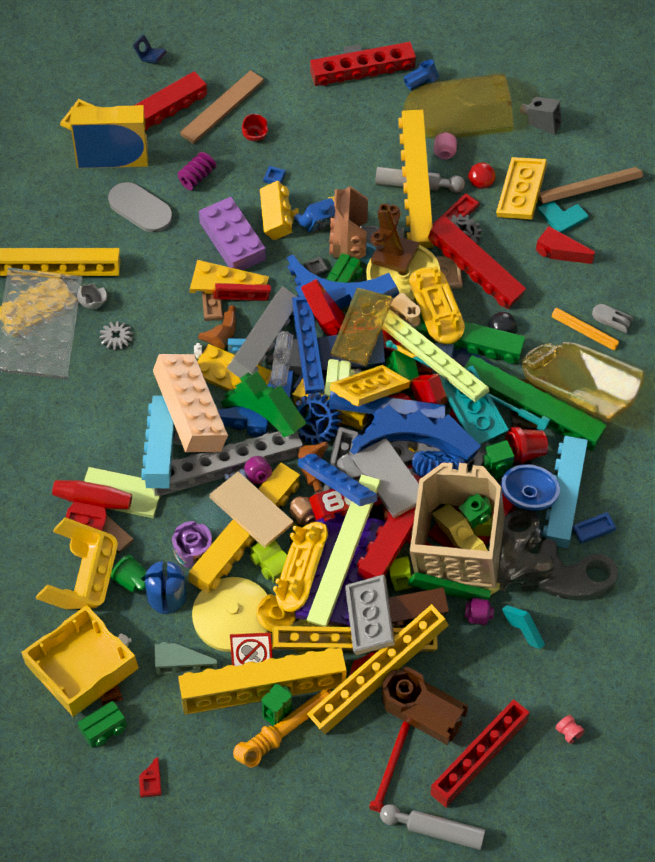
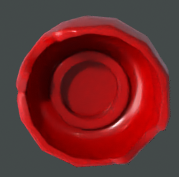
(254, 123)
(482, 175)

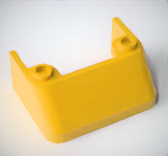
(97, 556)

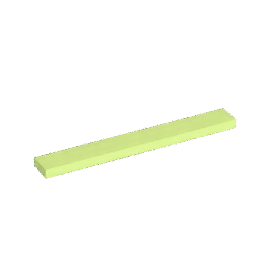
(434, 357)
(341, 558)

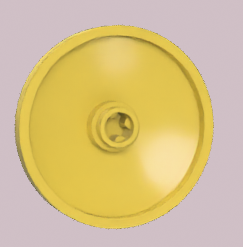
(422, 259)
(227, 611)

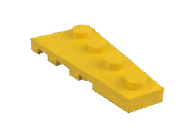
(208, 274)

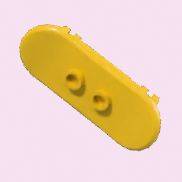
(437, 305)
(300, 566)

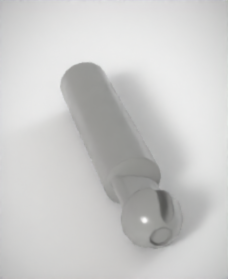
(394, 178)
(435, 826)

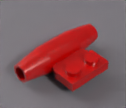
(90, 501)

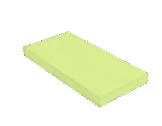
(143, 499)

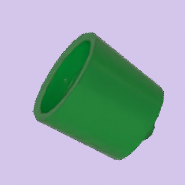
(129, 574)

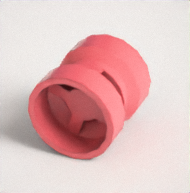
(570, 729)

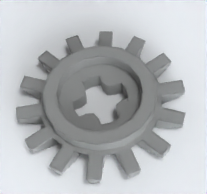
(124, 335)

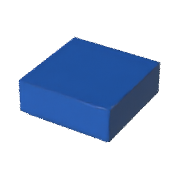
(274, 174)

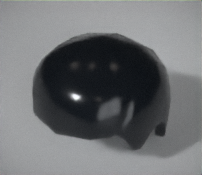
(504, 322)

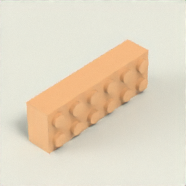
(190, 403)

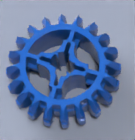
(314, 410)
(428, 460)

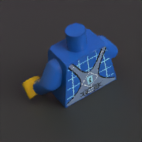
(316, 215)

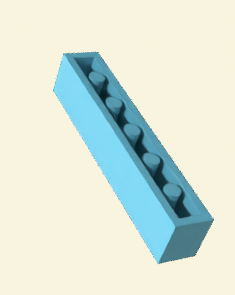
(159, 445)
(569, 477)

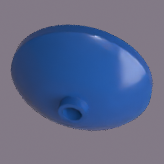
(530, 487)

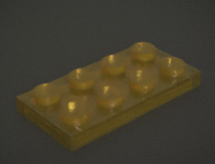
(361, 326)

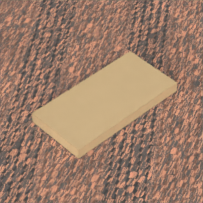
(251, 509)

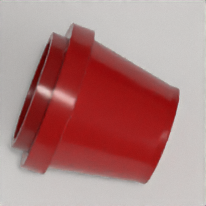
(526, 444)

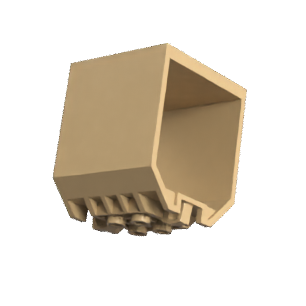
(452, 487)

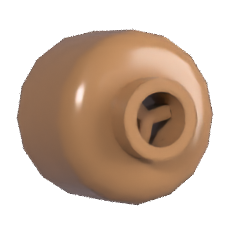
(301, 510)

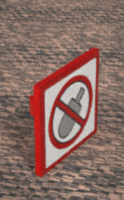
(250, 648)

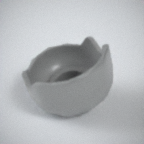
(90, 294)

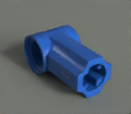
(424, 74)

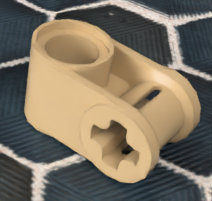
(406, 309)

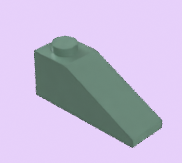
(176, 659)

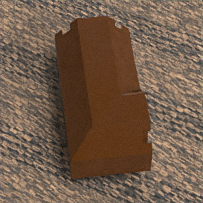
(422, 705)

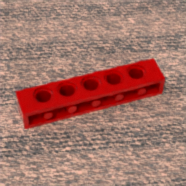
(362, 64)

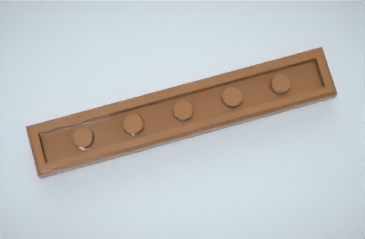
(222, 107)
(590, 185)

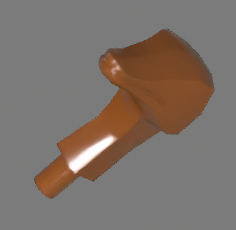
(220, 334)
(319, 450)

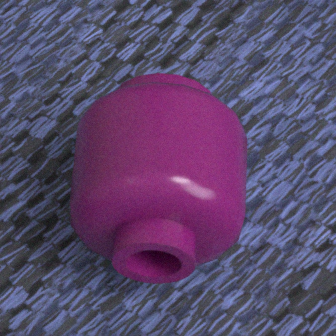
(257, 469)
(478, 611)

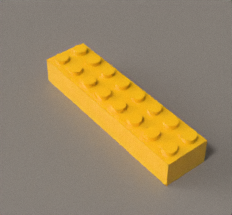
(253, 680)

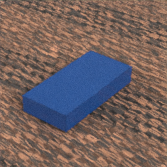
(594, 527)

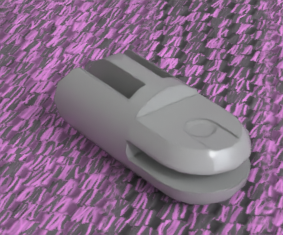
(612, 317)

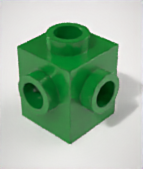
(476, 510)

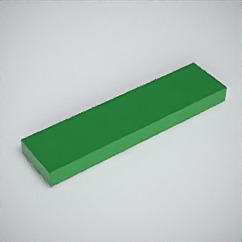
(450, 587)

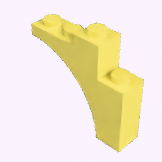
(459, 532)

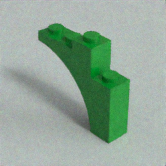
(267, 401)

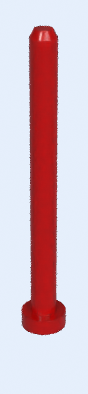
(377, 805)

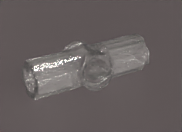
(282, 351)

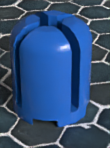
(158, 583)

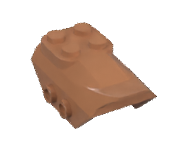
(345, 226)

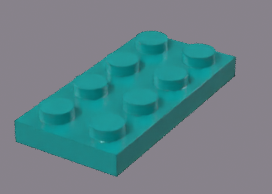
(477, 418)

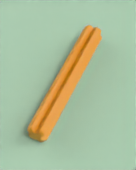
(585, 329)

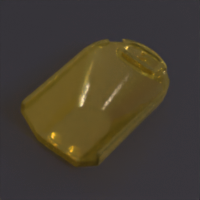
(464, 106)
(584, 378)

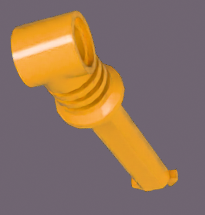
(271, 736)

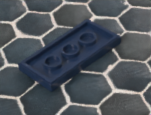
(326, 344)

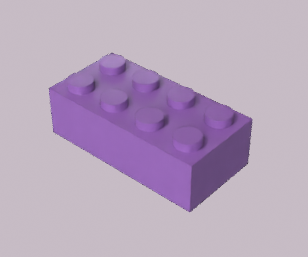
(232, 234)

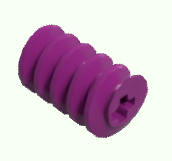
(196, 169)

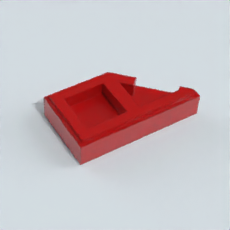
(150, 780)

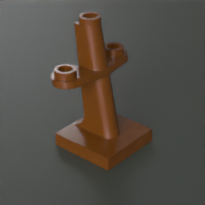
(392, 251)

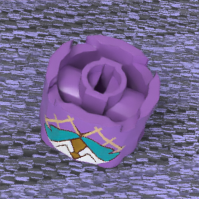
(190, 542)

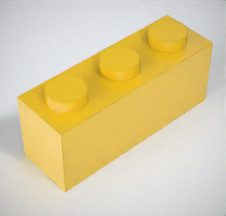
(276, 210)

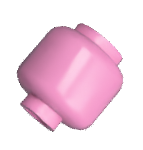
(445, 145)

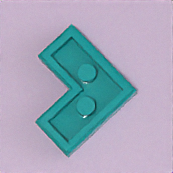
(562, 220)
(524, 621)

